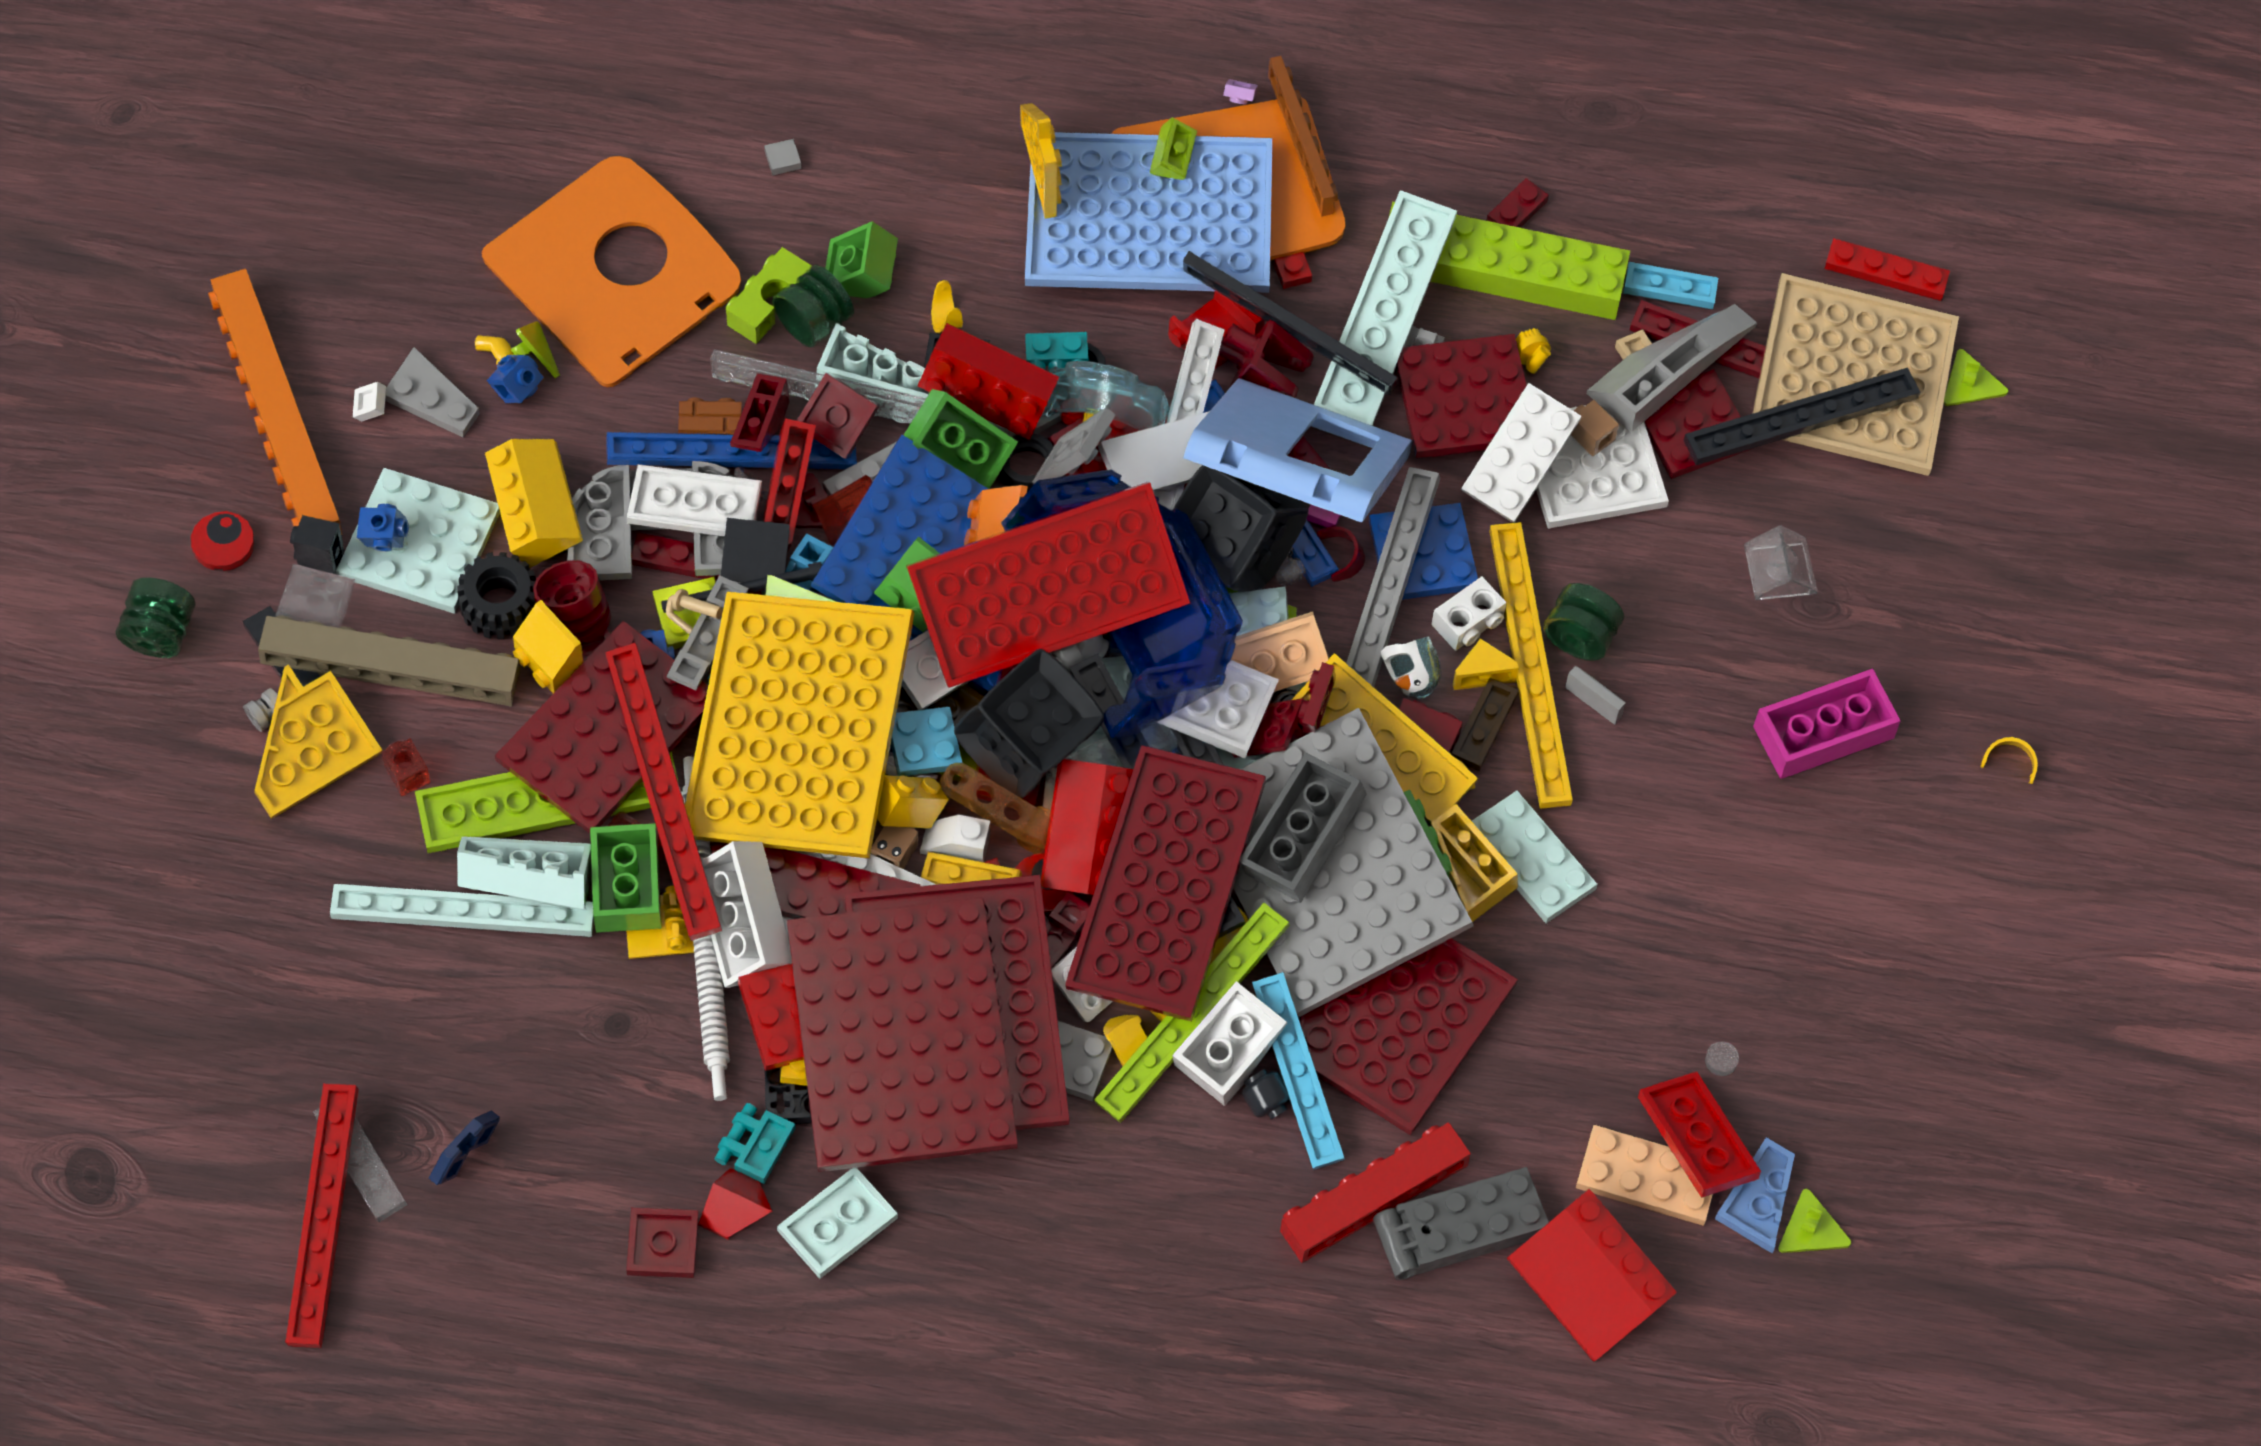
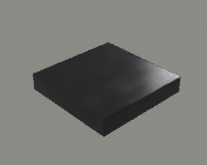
(754, 549)

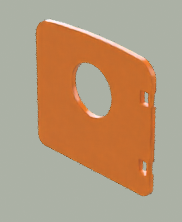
(1294, 212)
(553, 269)

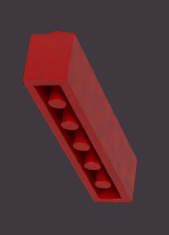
(1381, 1187)

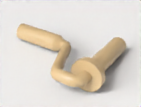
(682, 600)

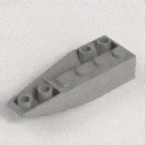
(1664, 368)

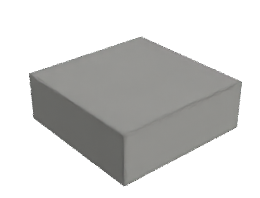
(782, 157)

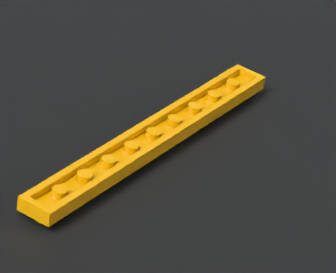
(1533, 672)

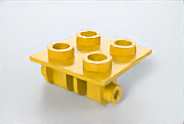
(668, 940)

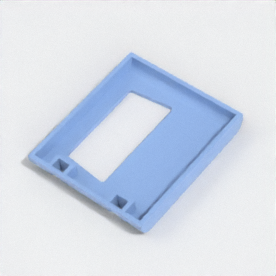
(1258, 427)

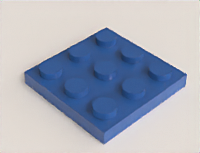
(1444, 553)

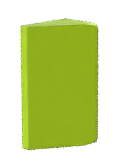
(1173, 150)

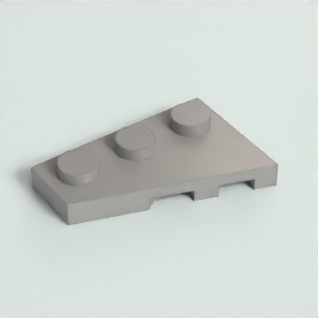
(430, 395)

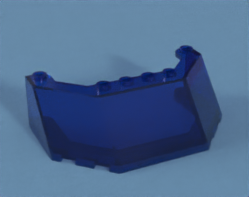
(1170, 654)

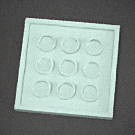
(443, 537)

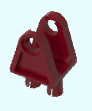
(1269, 344)

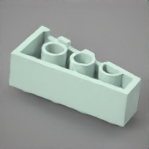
(861, 362)
(527, 869)

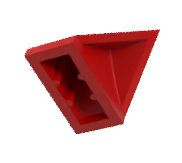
(733, 1204)

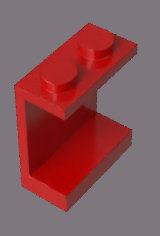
(1217, 312)

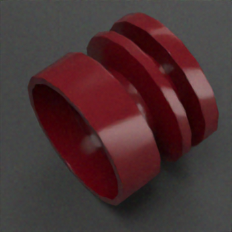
(575, 597)

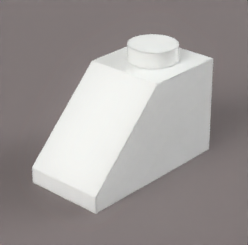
(958, 837)

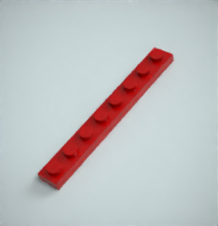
(322, 1216)

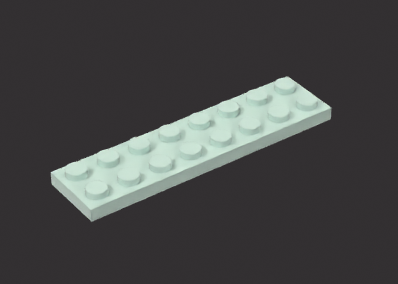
(1388, 302)

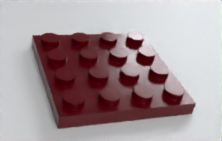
(1459, 392)

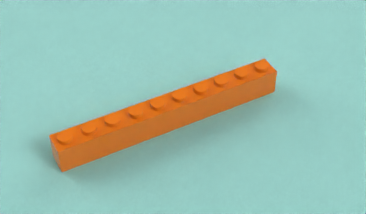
(271, 397)

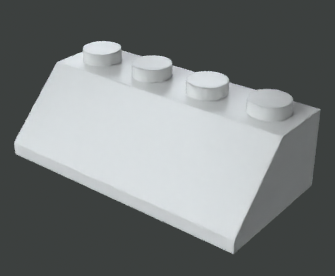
(748, 912)

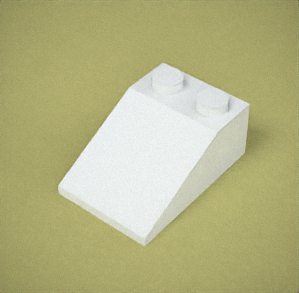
(1229, 1043)

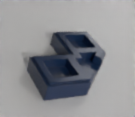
(471, 1137)

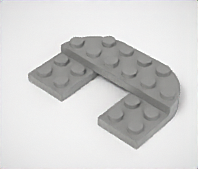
(607, 536)

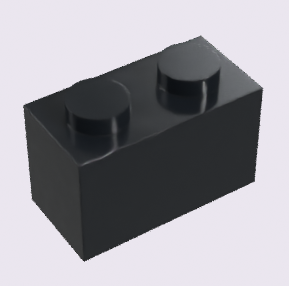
(317, 544)

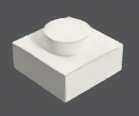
(369, 401)

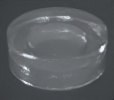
(1722, 1058)

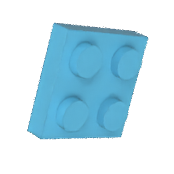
(924, 741)

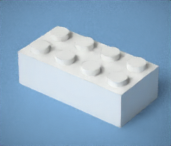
(1521, 453)

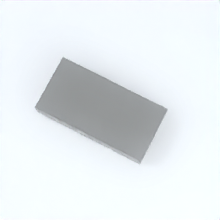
(1595, 694)

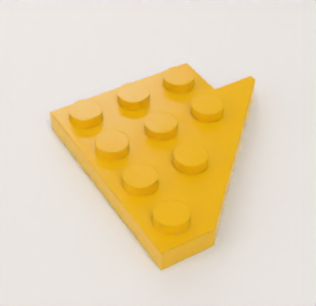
(1043, 157)
(310, 742)

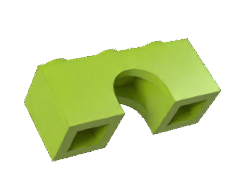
(749, 311)

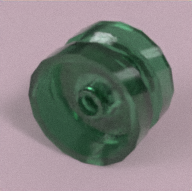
(1583, 621)

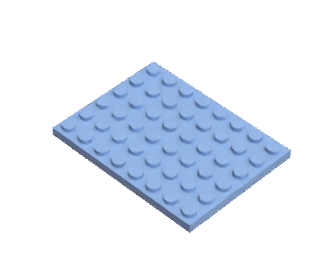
(1136, 227)

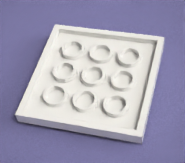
(1608, 485)

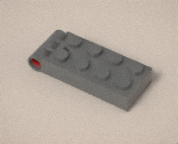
(1460, 1223)

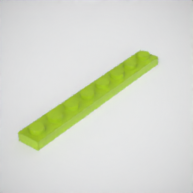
(1158, 1049)

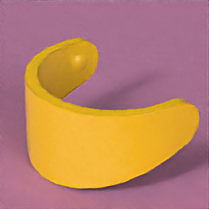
(943, 308)
(2019, 743)

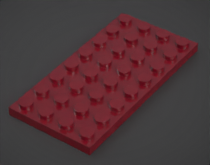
(1166, 883)

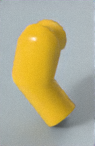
(496, 345)

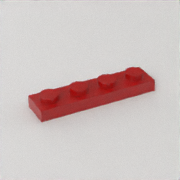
(1887, 269)

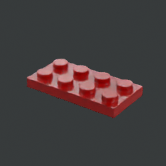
(1699, 1134)

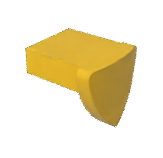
(1125, 1035)

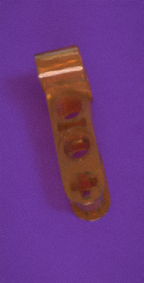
(1033, 822)

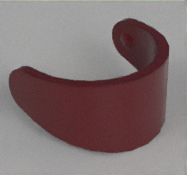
(1358, 558)

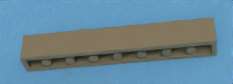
(389, 660)

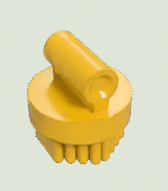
(1533, 349)

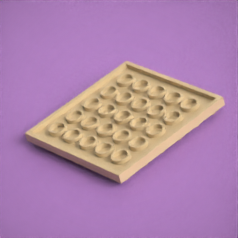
(1838, 337)

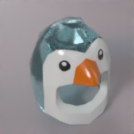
(1414, 666)

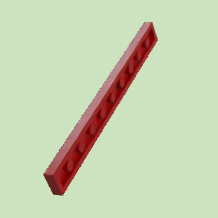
(663, 792)

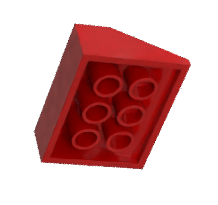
(1591, 1275)

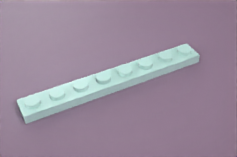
(458, 910)

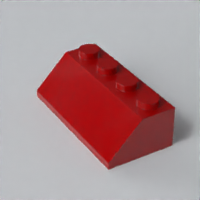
(1082, 823)

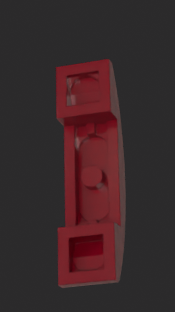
(1065, 926)

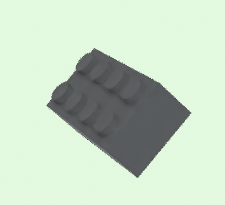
(1302, 827)

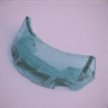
(1093, 386)

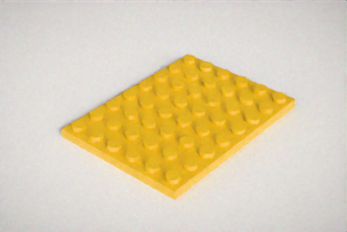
(798, 723)

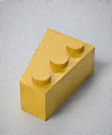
(1478, 869)

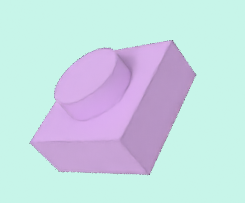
(1240, 91)

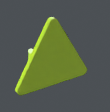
(535, 342)
(1971, 382)
(1812, 1228)

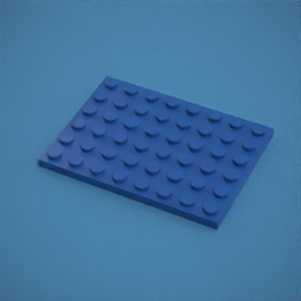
(906, 500)

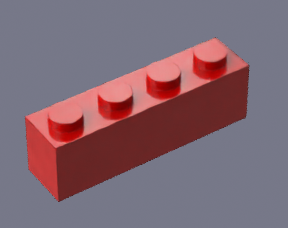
(789, 474)

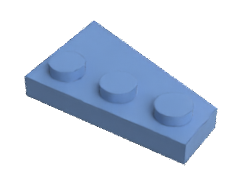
(1757, 1206)

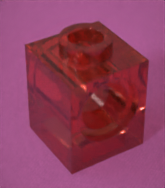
(410, 777)

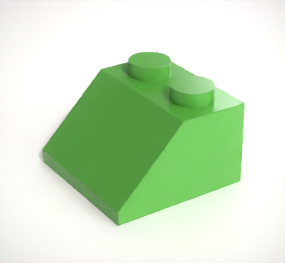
(863, 260)
(897, 586)

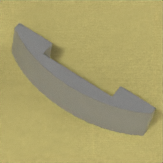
(699, 650)

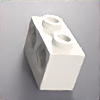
(1464, 609)

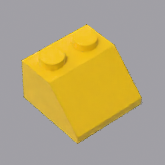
(547, 647)
(910, 802)

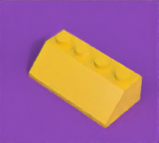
(533, 498)

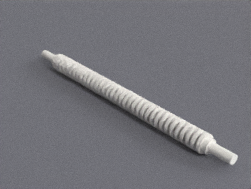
(710, 989)

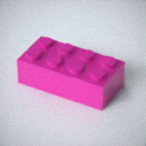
(1826, 723)

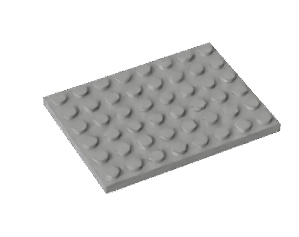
(1379, 889)

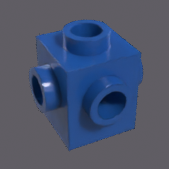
(515, 378)
(382, 527)

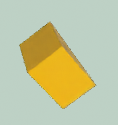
(1484, 663)

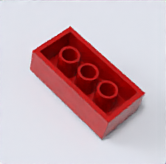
(989, 380)

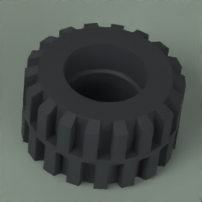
(492, 574)

